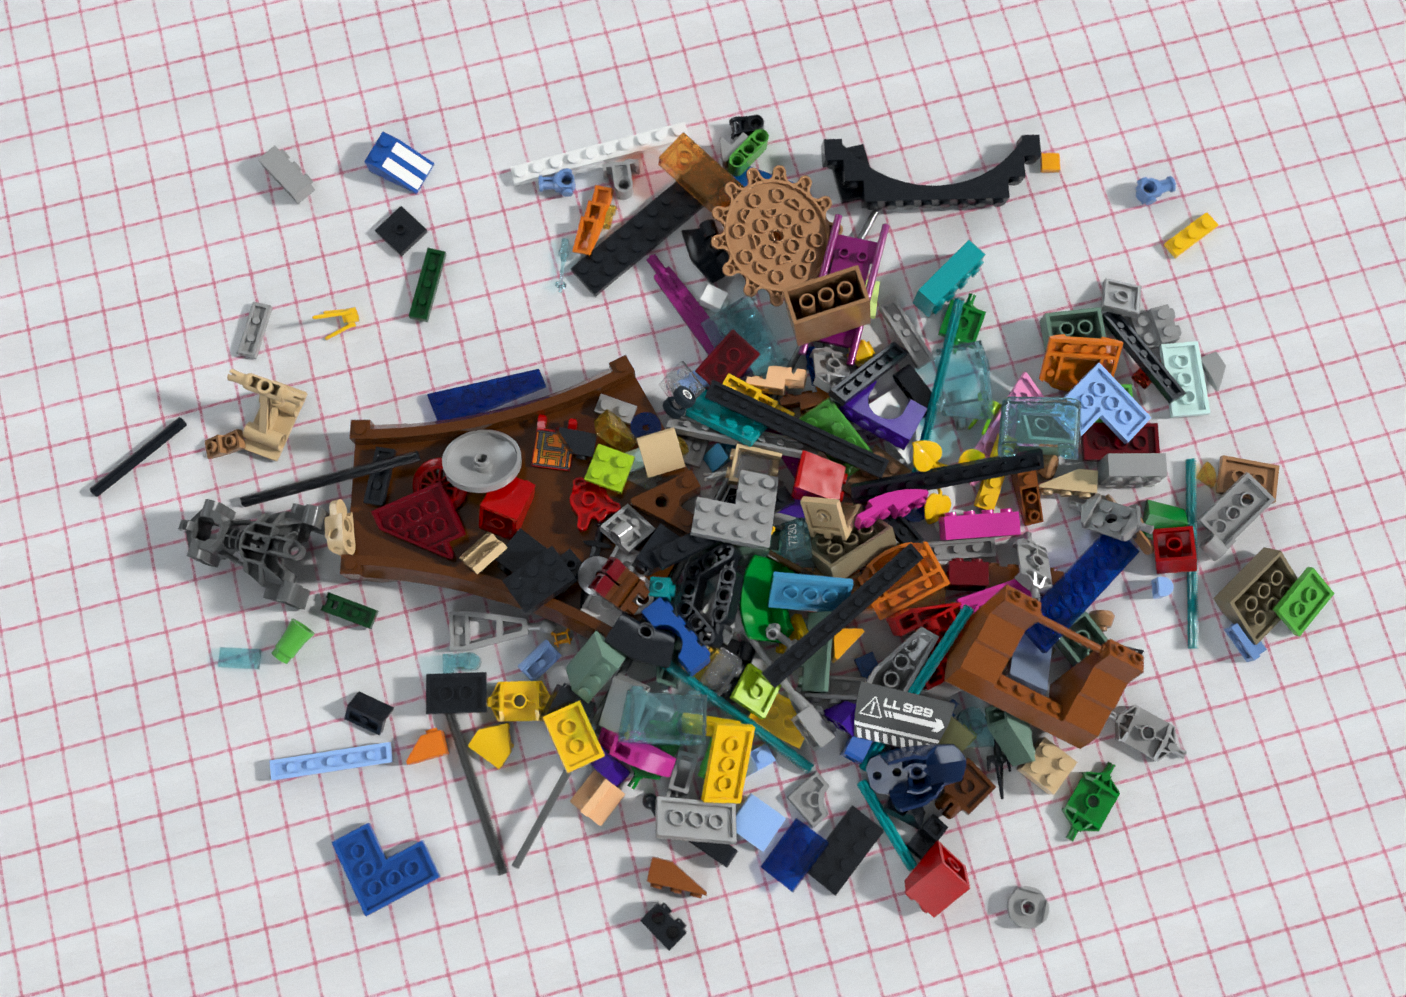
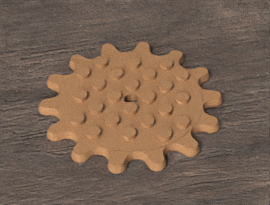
(749, 237)

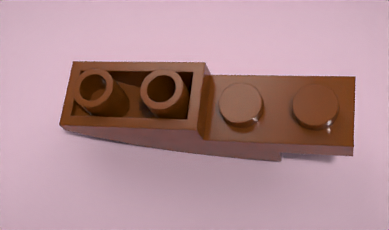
(805, 400)

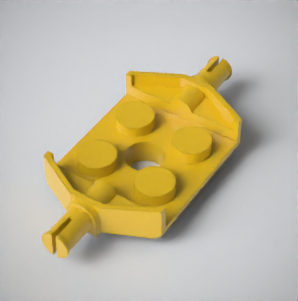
(503, 699)

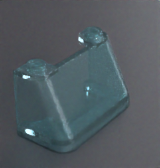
(967, 383)
(1040, 424)
(663, 718)

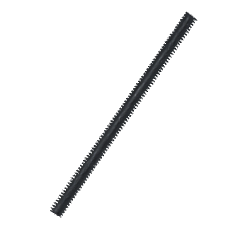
(324, 480)

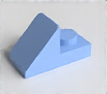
(759, 759)

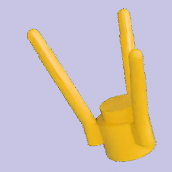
(348, 315)

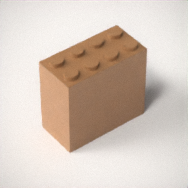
(827, 305)

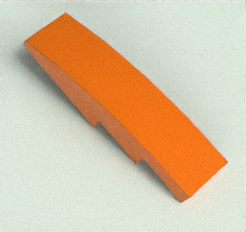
(593, 220)

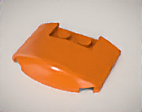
(1071, 358)
(915, 585)

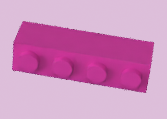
(979, 525)

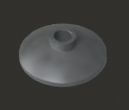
(588, 571)

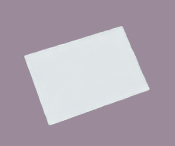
(892, 406)

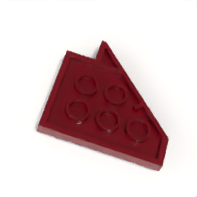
(423, 519)

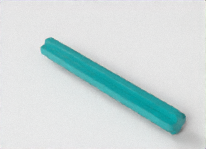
(887, 825)

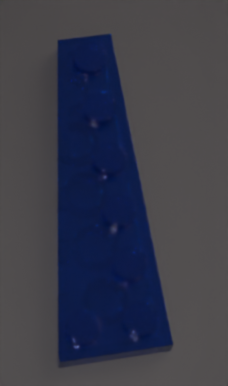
(484, 395)

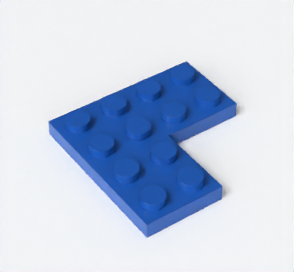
(379, 879)

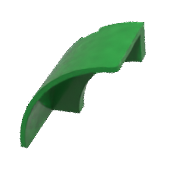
(754, 600)

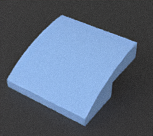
(757, 822)

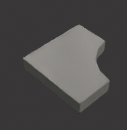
(809, 799)

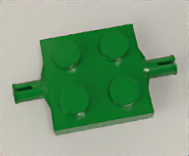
(970, 322)

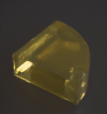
(609, 217)
(1207, 475)

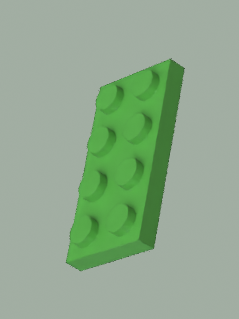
(830, 419)

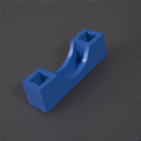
(692, 656)

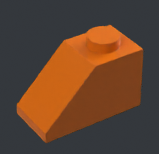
(428, 747)

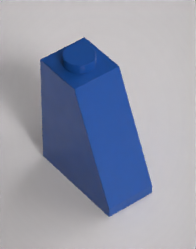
(856, 749)

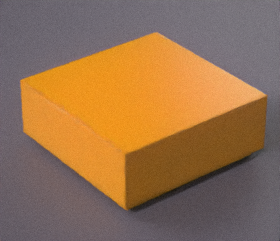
(1050, 162)

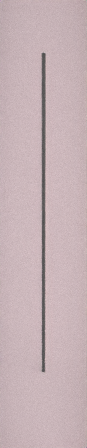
(627, 662)

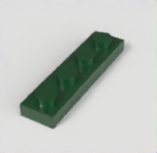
(427, 285)

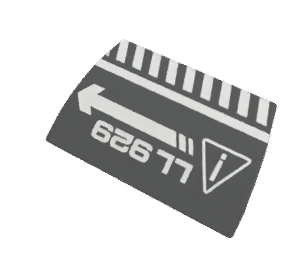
(899, 716)

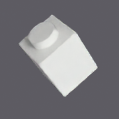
(714, 299)

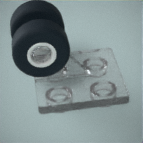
(681, 389)

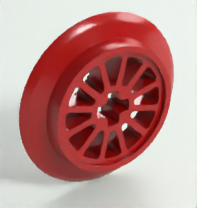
(430, 466)

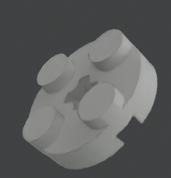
(1017, 912)

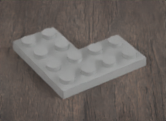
(741, 523)

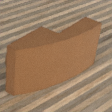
(225, 444)

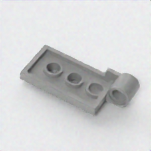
(1225, 529)

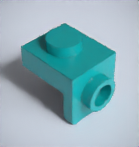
(662, 587)

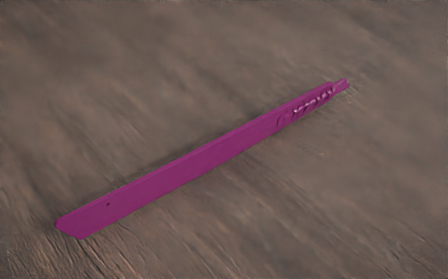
(693, 316)

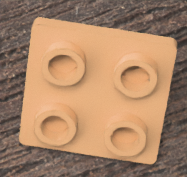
(597, 798)

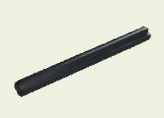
(137, 457)

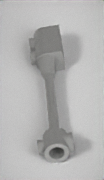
(808, 718)

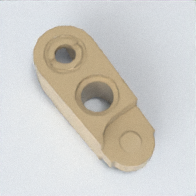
(340, 529)

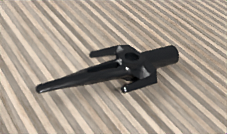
(998, 760)

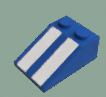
(398, 163)

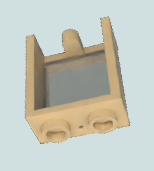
(752, 460)

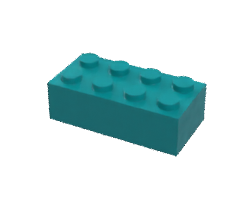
(949, 279)

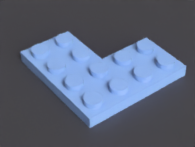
(1108, 400)

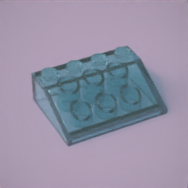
(751, 325)

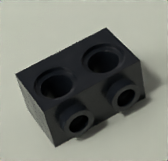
(659, 929)

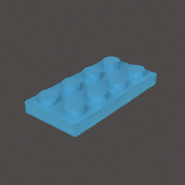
(808, 592)

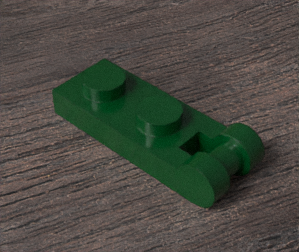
(350, 610)

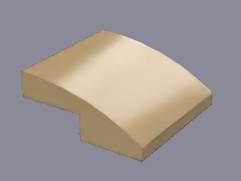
(660, 452)
(482, 552)

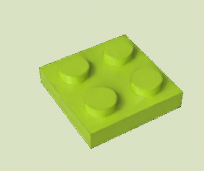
(609, 468)
(754, 692)

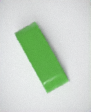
(750, 145)

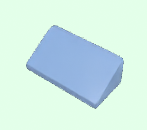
(539, 661)

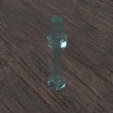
(563, 253)

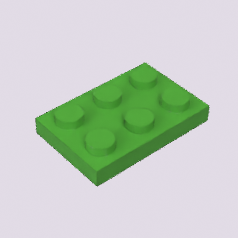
(1303, 601)

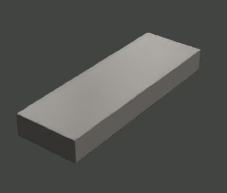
(254, 330)

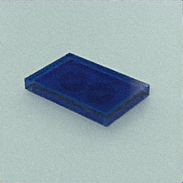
(794, 855)

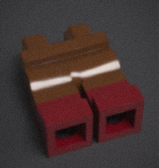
(624, 591)

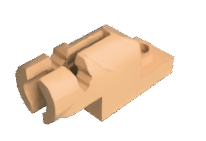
(778, 379)

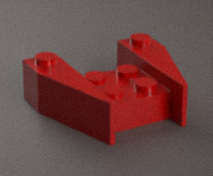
(934, 619)

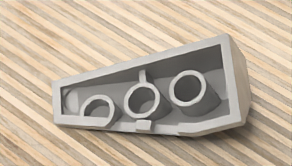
(905, 662)

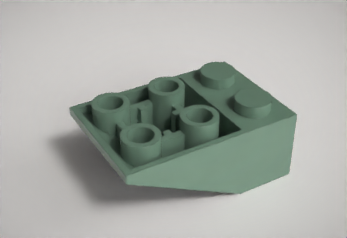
(1012, 735)

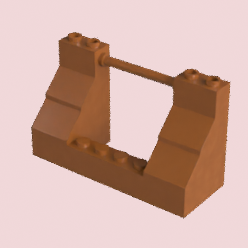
(1076, 701)

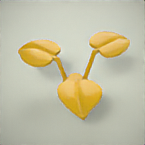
(925, 458)

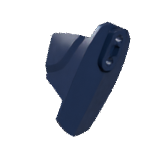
(922, 773)

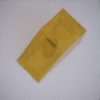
(614, 431)

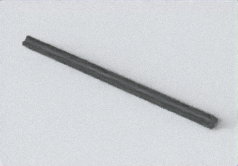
(476, 793)

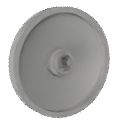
(481, 461)

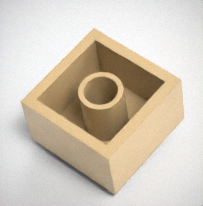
(1050, 767)

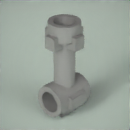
(773, 632)

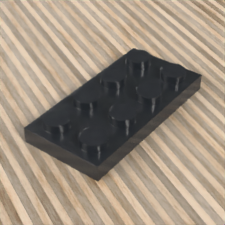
(846, 849)

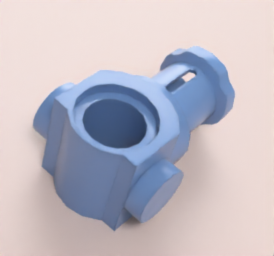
(556, 182)
(1154, 187)

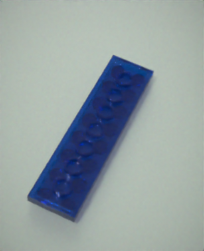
(1080, 587)

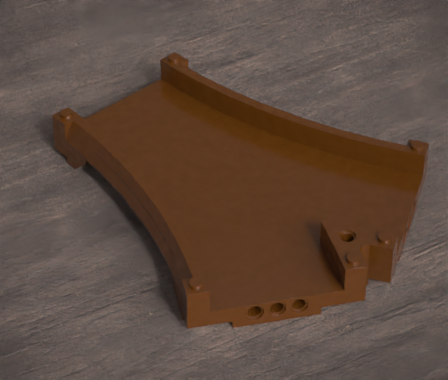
(549, 518)

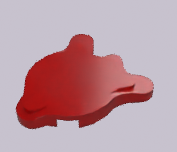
(590, 502)

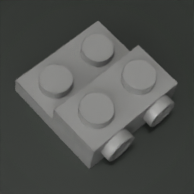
(1156, 326)

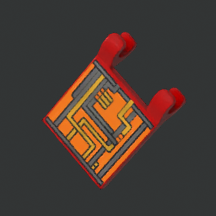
(549, 449)

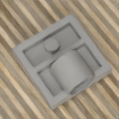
(627, 529)

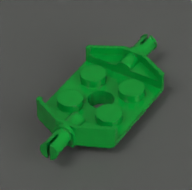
(1077, 809)

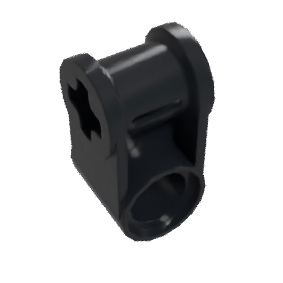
(745, 125)

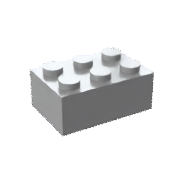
(1132, 469)

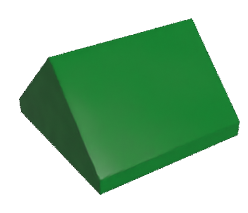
(1163, 516)

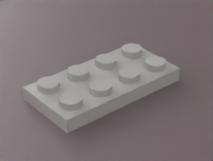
(695, 820)

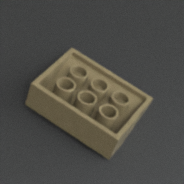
(844, 557)
(1255, 592)

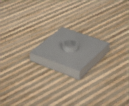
(1121, 298)

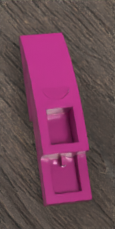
(895, 503)
(637, 754)

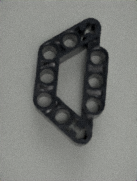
(726, 563)

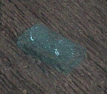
(239, 658)

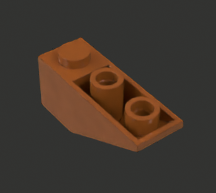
(1028, 497)
(667, 873)

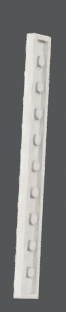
(598, 154)

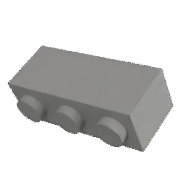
(287, 174)

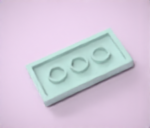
(1185, 366)

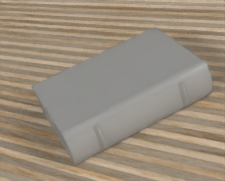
(615, 701)

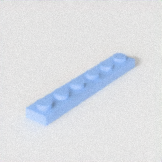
(331, 761)

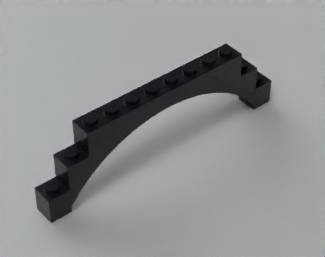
(888, 193)

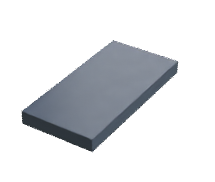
(1030, 666)

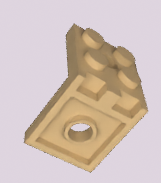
(839, 517)

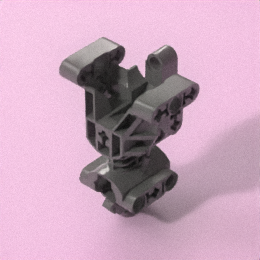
(261, 545)

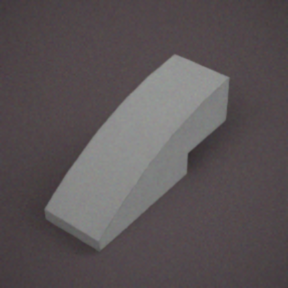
(682, 775)

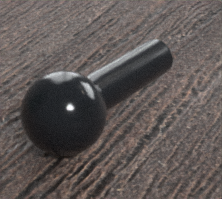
(649, 802)

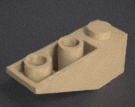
(1078, 483)

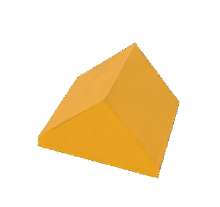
(843, 641)

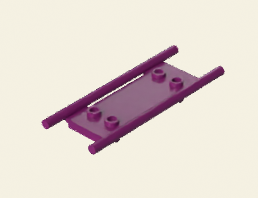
(849, 253)

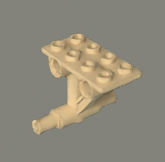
(275, 417)

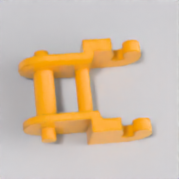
(563, 640)

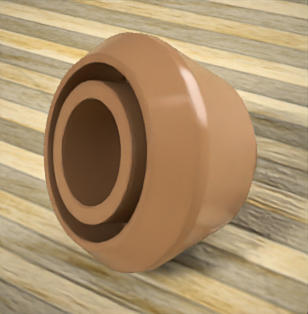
(1050, 466)
(1102, 618)

